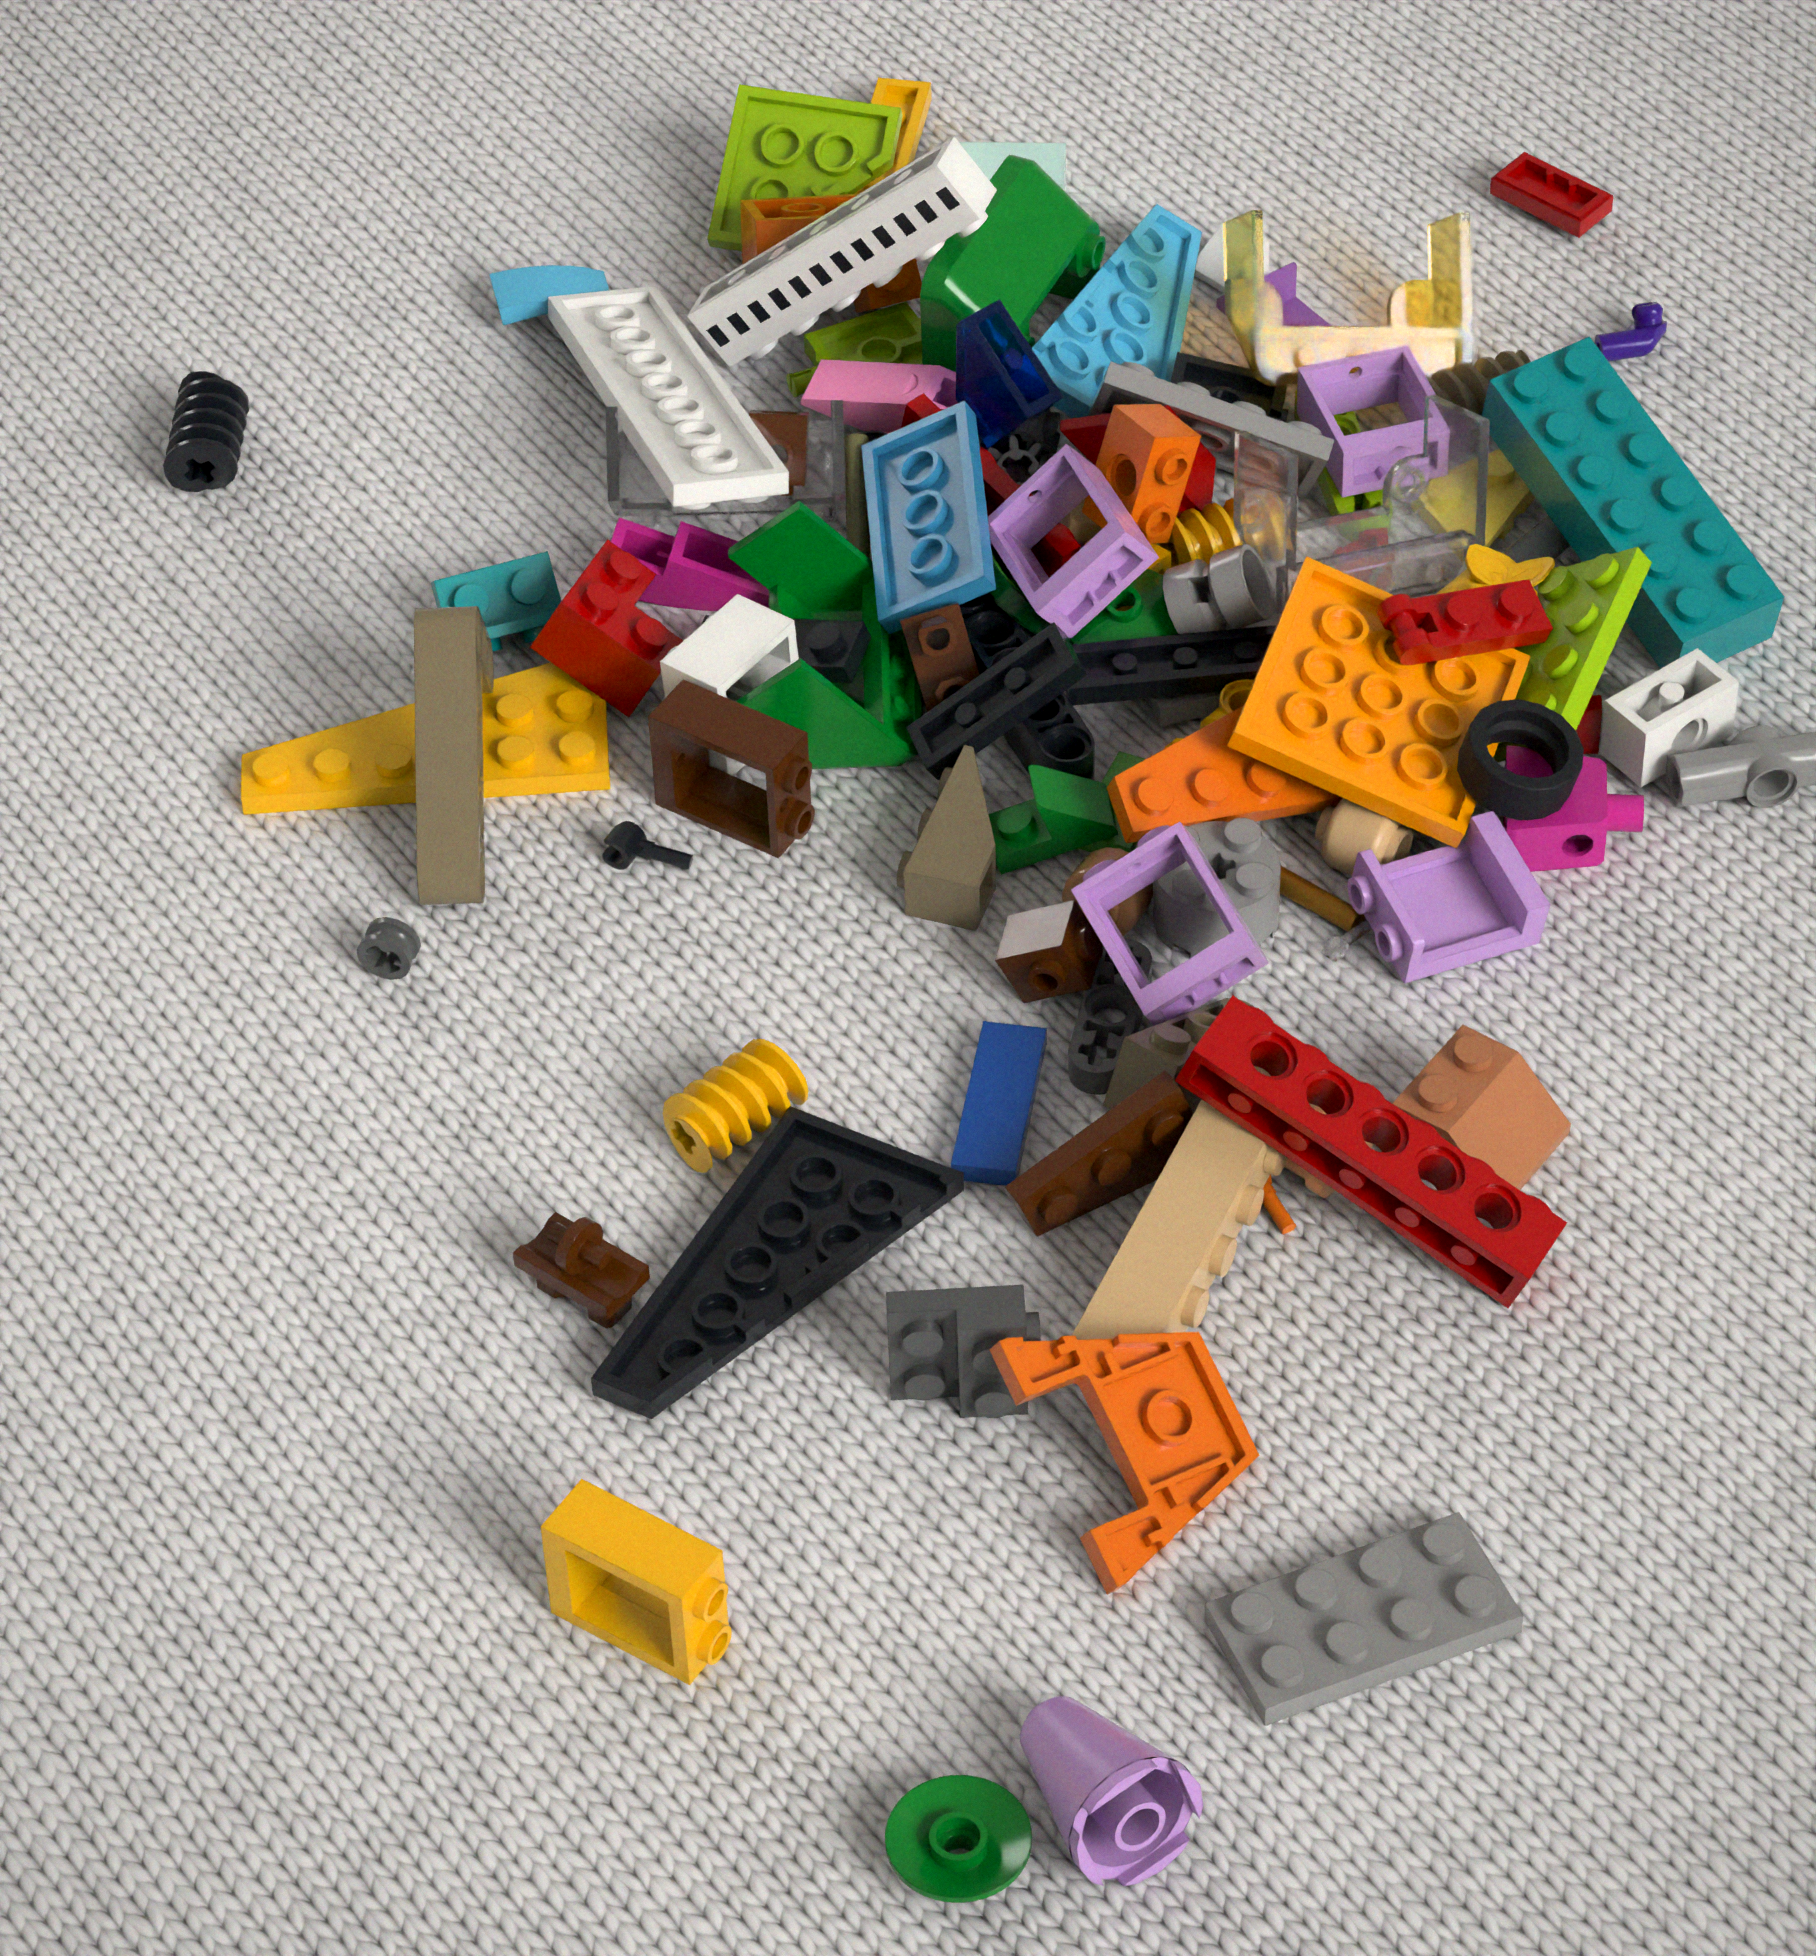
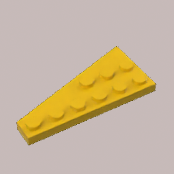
(537, 739)

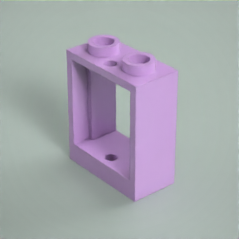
(1384, 377)
(1097, 570)
(1198, 977)

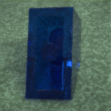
(1000, 374)

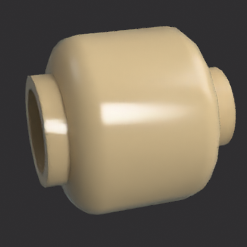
(1353, 829)

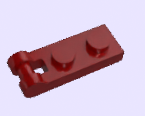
(1464, 622)

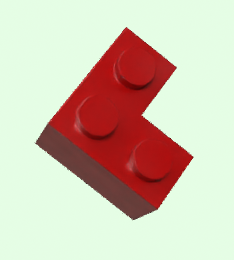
(603, 635)

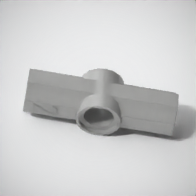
(1753, 765)

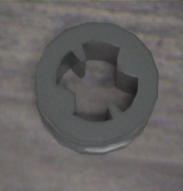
(388, 948)

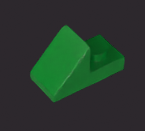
(1059, 819)

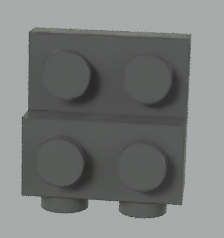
(944, 1344)

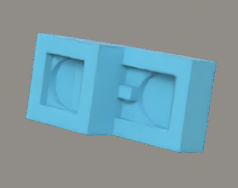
(525, 290)

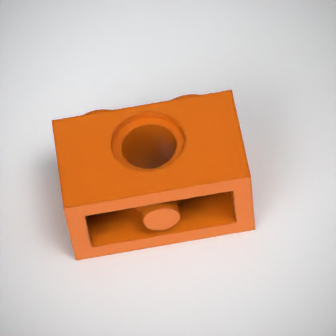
(1147, 464)

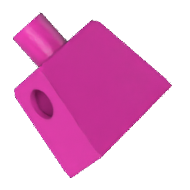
(1579, 829)

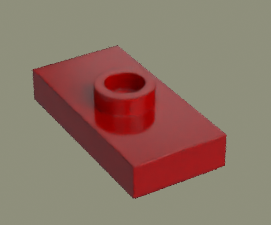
(1551, 194)

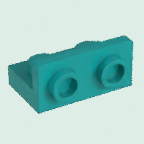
(510, 596)

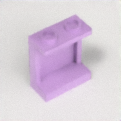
(1450, 902)

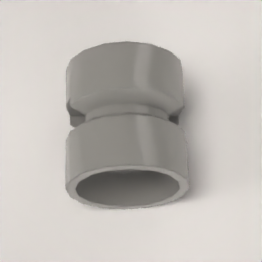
(1225, 591)

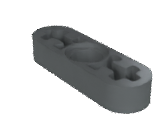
(1092, 1033)

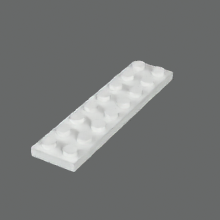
(668, 397)

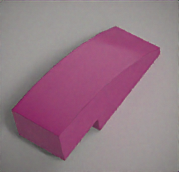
(689, 568)

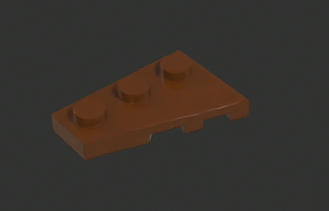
(1105, 1159)

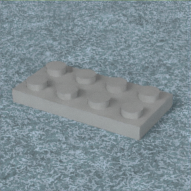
(1214, 418)
(1362, 1618)

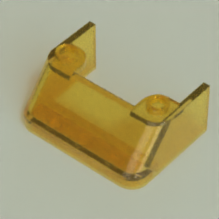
(1423, 314)

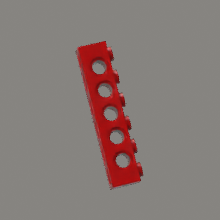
(1379, 1182)

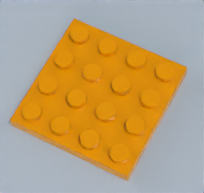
(1356, 719)

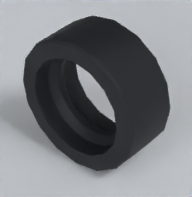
(1535, 728)

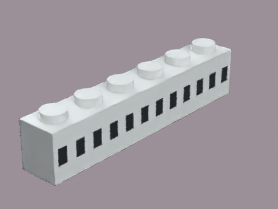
(843, 253)

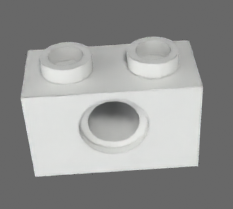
(1668, 713)

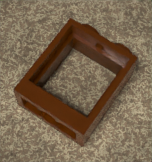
(685, 784)

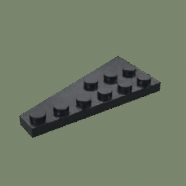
(782, 1235)

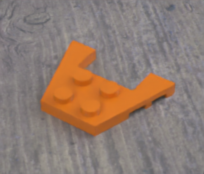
(1161, 1419)

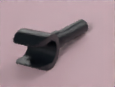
(629, 841)

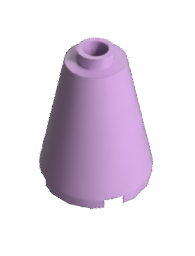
(1109, 1791)

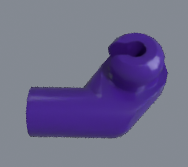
(1639, 337)

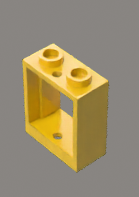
(636, 1582)

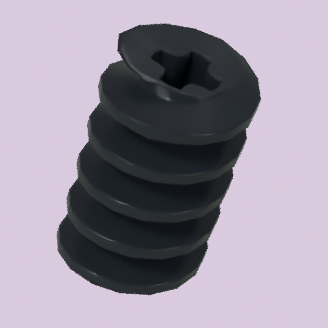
(206, 433)

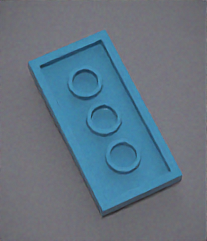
(927, 516)

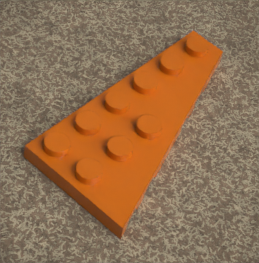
(1208, 782)

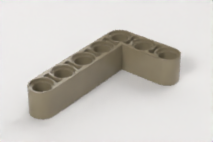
(449, 677)

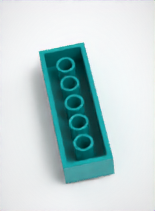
(1622, 486)

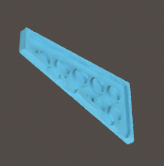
(1125, 312)

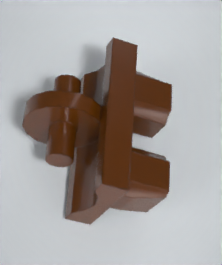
(939, 652)
(579, 1264)

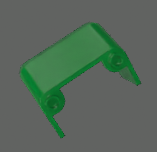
(1025, 249)
(825, 577)

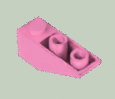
(877, 391)

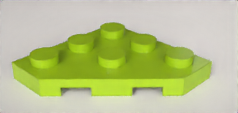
(798, 148)

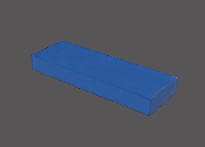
(999, 1102)

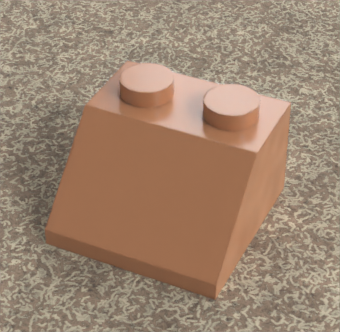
(1487, 1105)

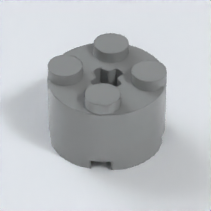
(1246, 868)

